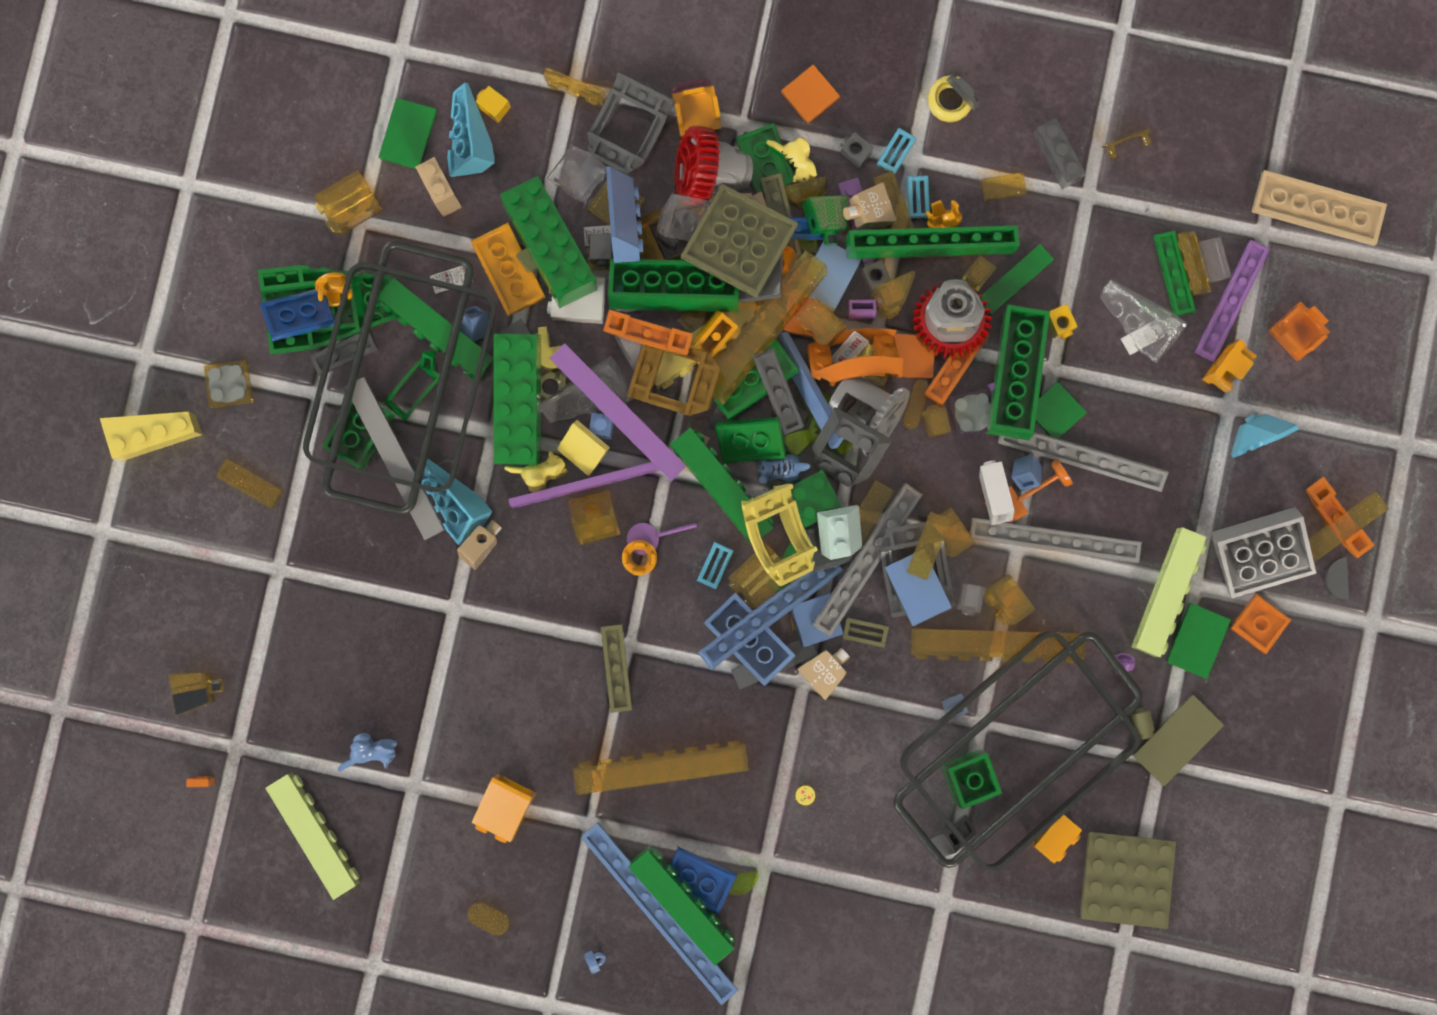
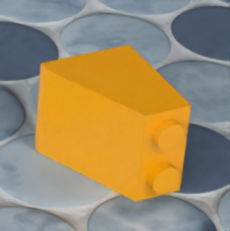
(503, 808)

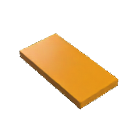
(507, 275)

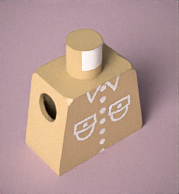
(870, 208)
(474, 552)
(824, 671)

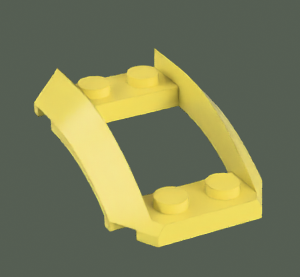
(766, 505)

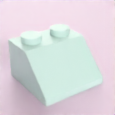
(839, 532)

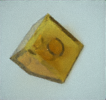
(892, 295)
(593, 517)

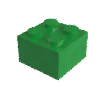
(814, 496)
(971, 779)

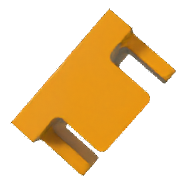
(696, 108)
(1231, 364)

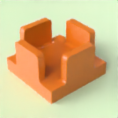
(1300, 330)

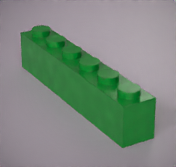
(432, 327)
(682, 904)

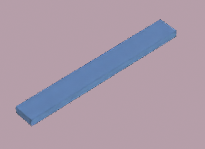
(765, 616)

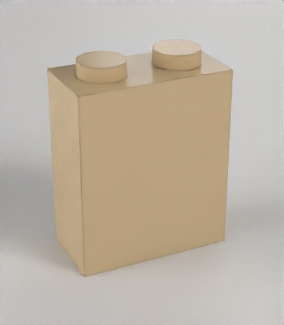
(438, 186)

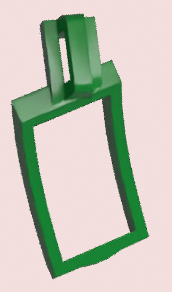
(429, 369)

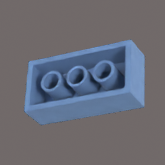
(762, 655)

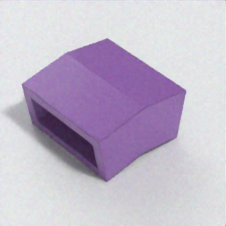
(861, 310)

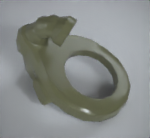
(557, 375)

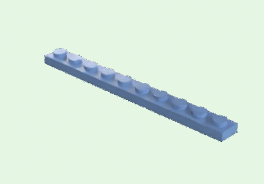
(617, 864)

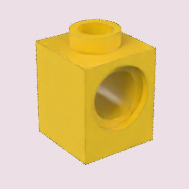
(492, 103)
(1061, 313)

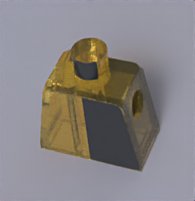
(193, 690)

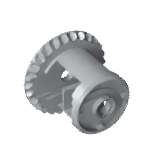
(885, 408)

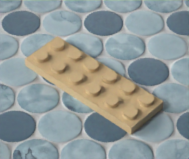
(1319, 208)

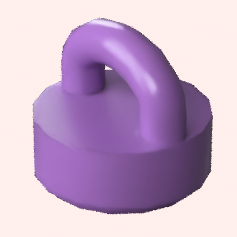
(1126, 661)

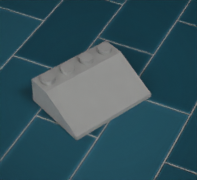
(1264, 552)

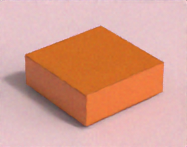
(200, 781)

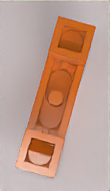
(647, 333)
(1329, 509)

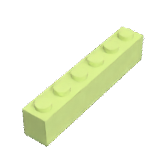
(1169, 592)
(312, 835)

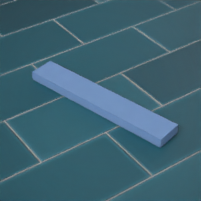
(809, 388)

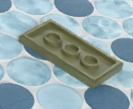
(1177, 740)

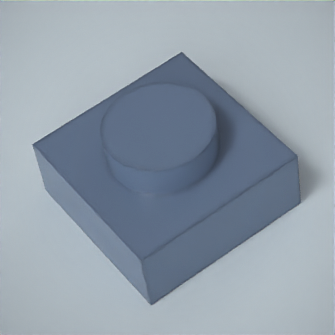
(949, 703)

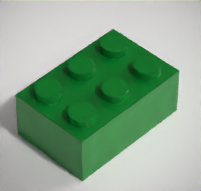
(356, 442)

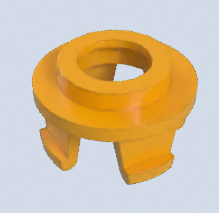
(939, 215)
(333, 288)
(639, 569)

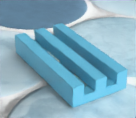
(887, 166)
(917, 179)
(708, 582)

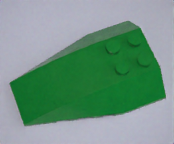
(297, 279)

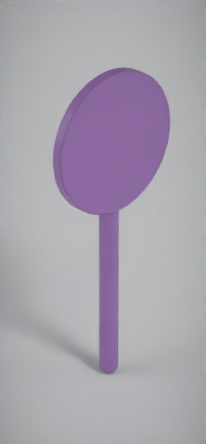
(648, 533)

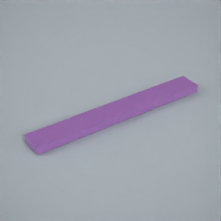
(617, 411)
(583, 485)

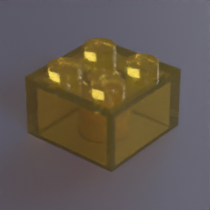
(1008, 600)

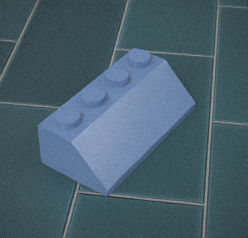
(623, 216)

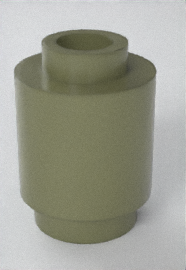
(1142, 722)

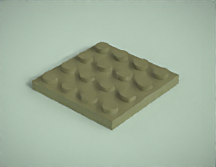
(739, 240)
(1127, 879)

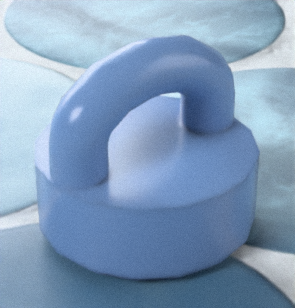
(591, 960)

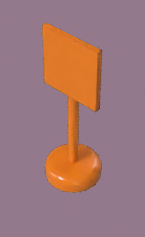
(1020, 510)

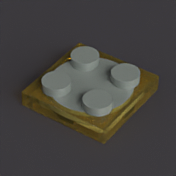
(228, 384)

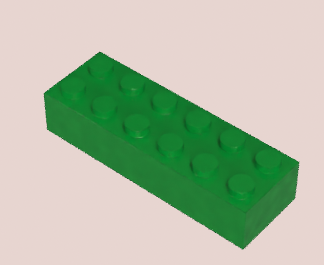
(548, 242)
(668, 287)
(1018, 372)
(517, 399)
(716, 479)

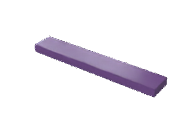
(1232, 300)

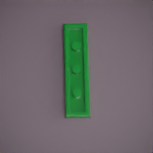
(1174, 273)
(1016, 278)

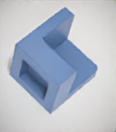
(474, 323)
(1027, 472)

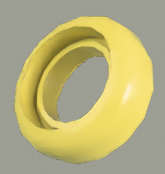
(938, 110)

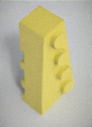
(142, 434)

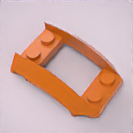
(885, 359)

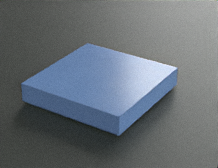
(803, 617)

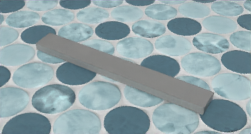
(394, 456)
(1090, 459)
(1056, 540)
(865, 561)

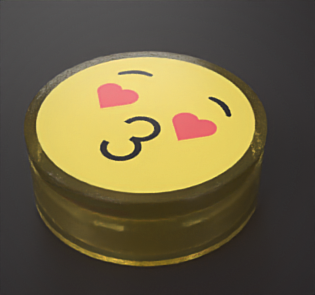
(805, 795)

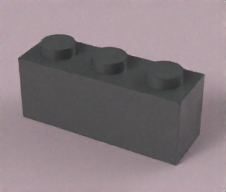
(1059, 153)

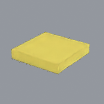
(583, 448)

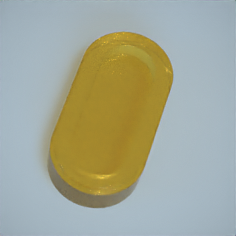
(488, 918)

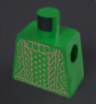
(826, 216)

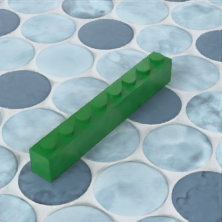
(931, 242)

